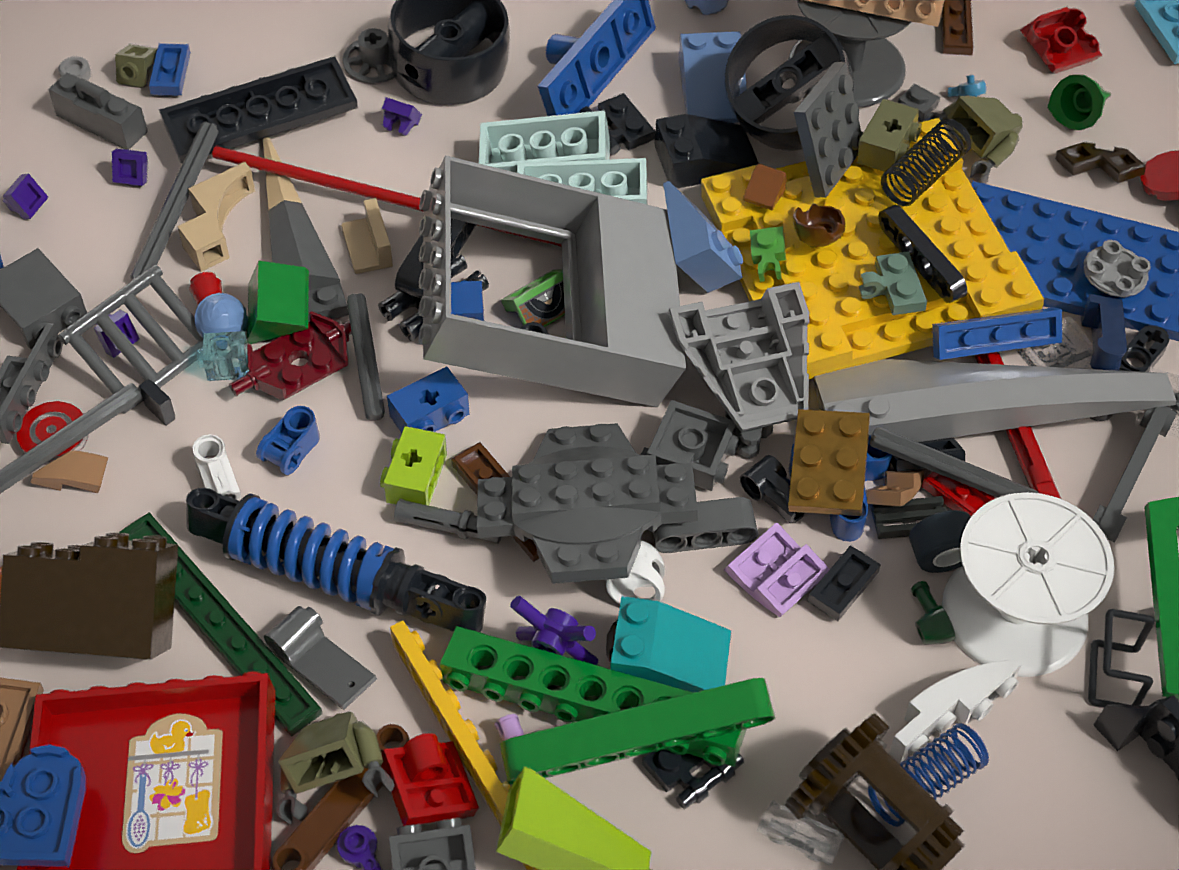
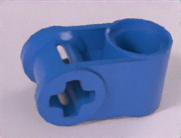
(288, 444)

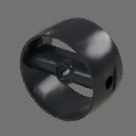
(438, 66)
(767, 94)

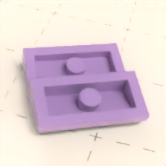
(777, 570)

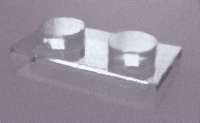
(805, 835)

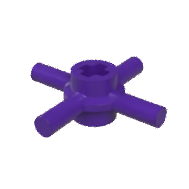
(554, 632)

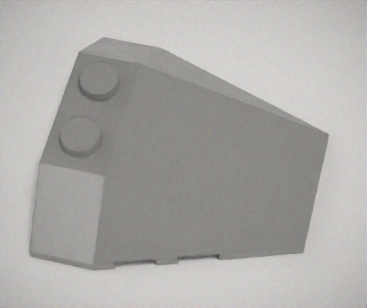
(751, 354)

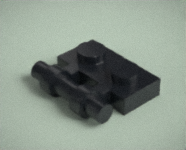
(626, 123)
(675, 769)

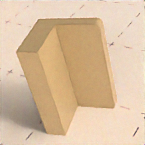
(368, 240)

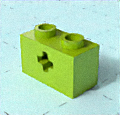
(414, 466)

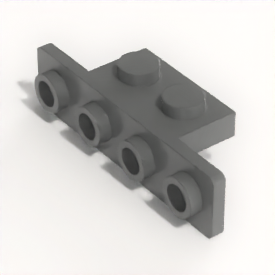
(22, 379)

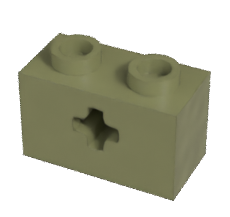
(888, 135)

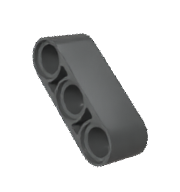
(718, 525)

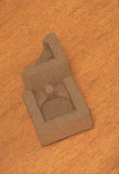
(73, 469)
(898, 488)

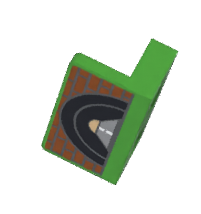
(539, 300)

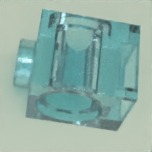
(224, 355)

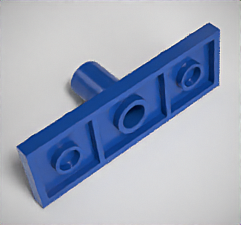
(591, 62)

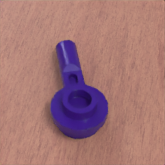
(358, 847)

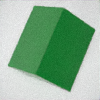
(277, 301)

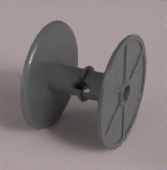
(873, 59)

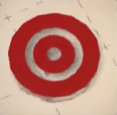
(44, 422)

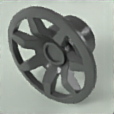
(373, 51)

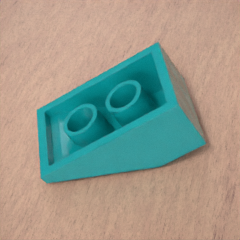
(669, 646)

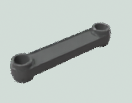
(1155, 422)

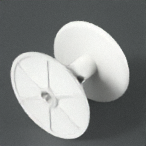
(1028, 582)

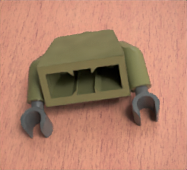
(990, 127)
(328, 754)

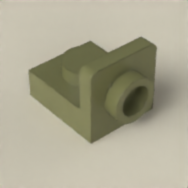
(133, 64)

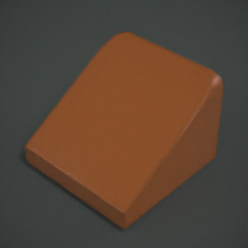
(765, 187)

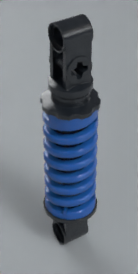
(370, 577)

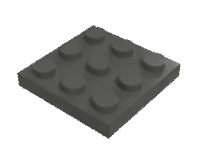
(829, 129)

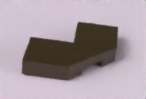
(1084, 156)

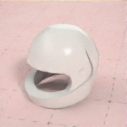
(646, 572)

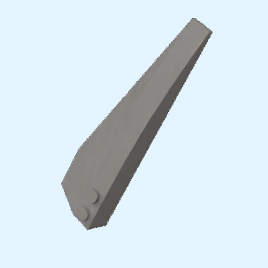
(973, 398)

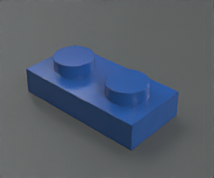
(169, 69)

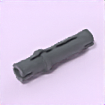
(440, 519)

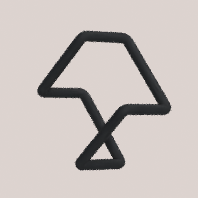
(1108, 645)

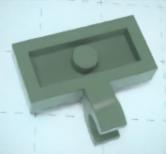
(896, 281)

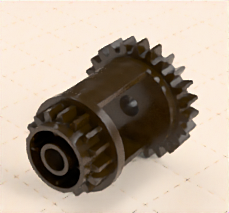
(863, 755)

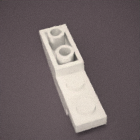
(957, 698)

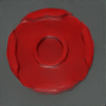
(1162, 176)

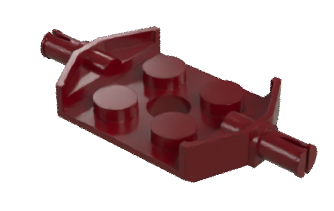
(271, 367)

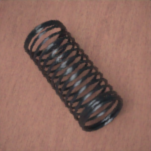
(909, 178)

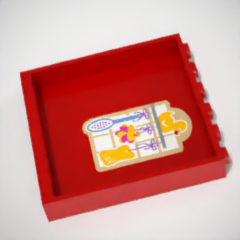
(169, 771)

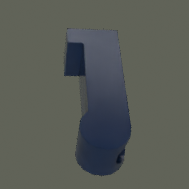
(1107, 325)

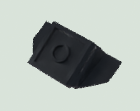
(1154, 723)

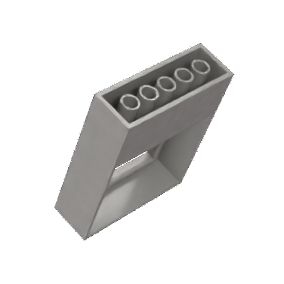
(614, 283)

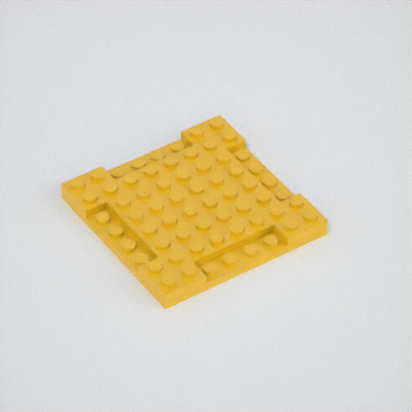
(841, 324)

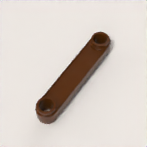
(333, 813)

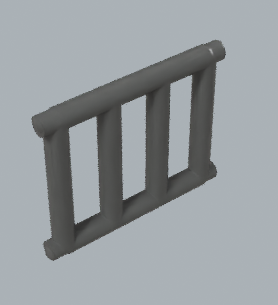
(126, 296)

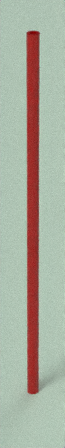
(330, 181)

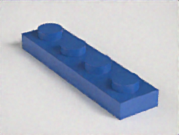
(997, 333)

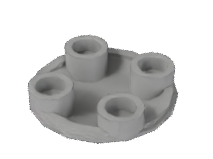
(1116, 270)

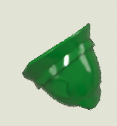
(1077, 102)

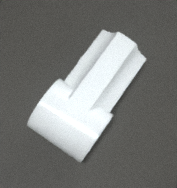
(216, 471)

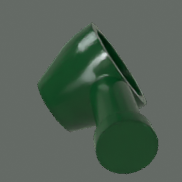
(935, 624)

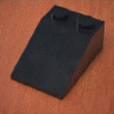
(700, 148)

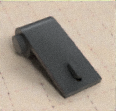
(305, 649)

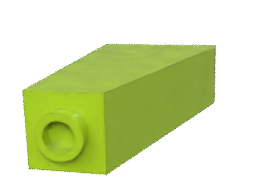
(560, 833)

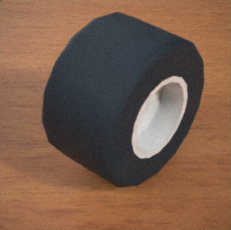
(938, 541)

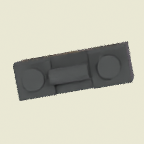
(98, 111)

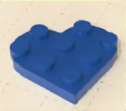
(41, 808)

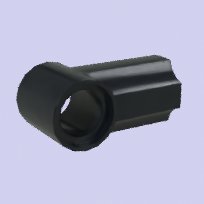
(769, 482)

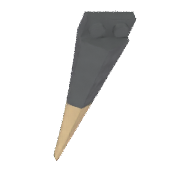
(298, 244)

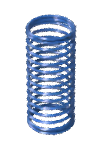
(959, 747)

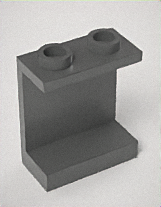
(38, 294)

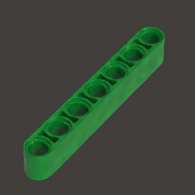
(639, 730)

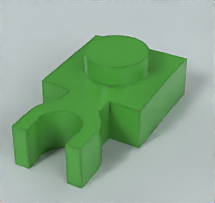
(768, 250)

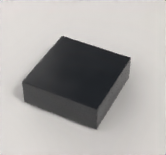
(157, 402)

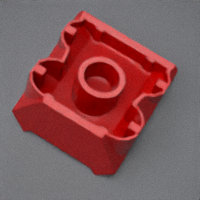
(1062, 40)

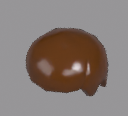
(819, 225)

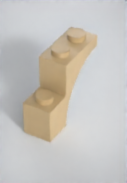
(212, 203)

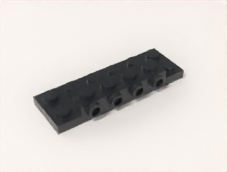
(262, 106)

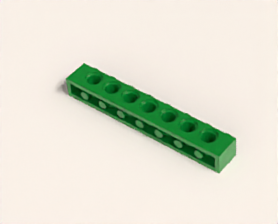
(579, 680)

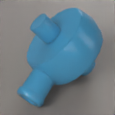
(971, 87)

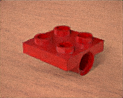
(429, 781)

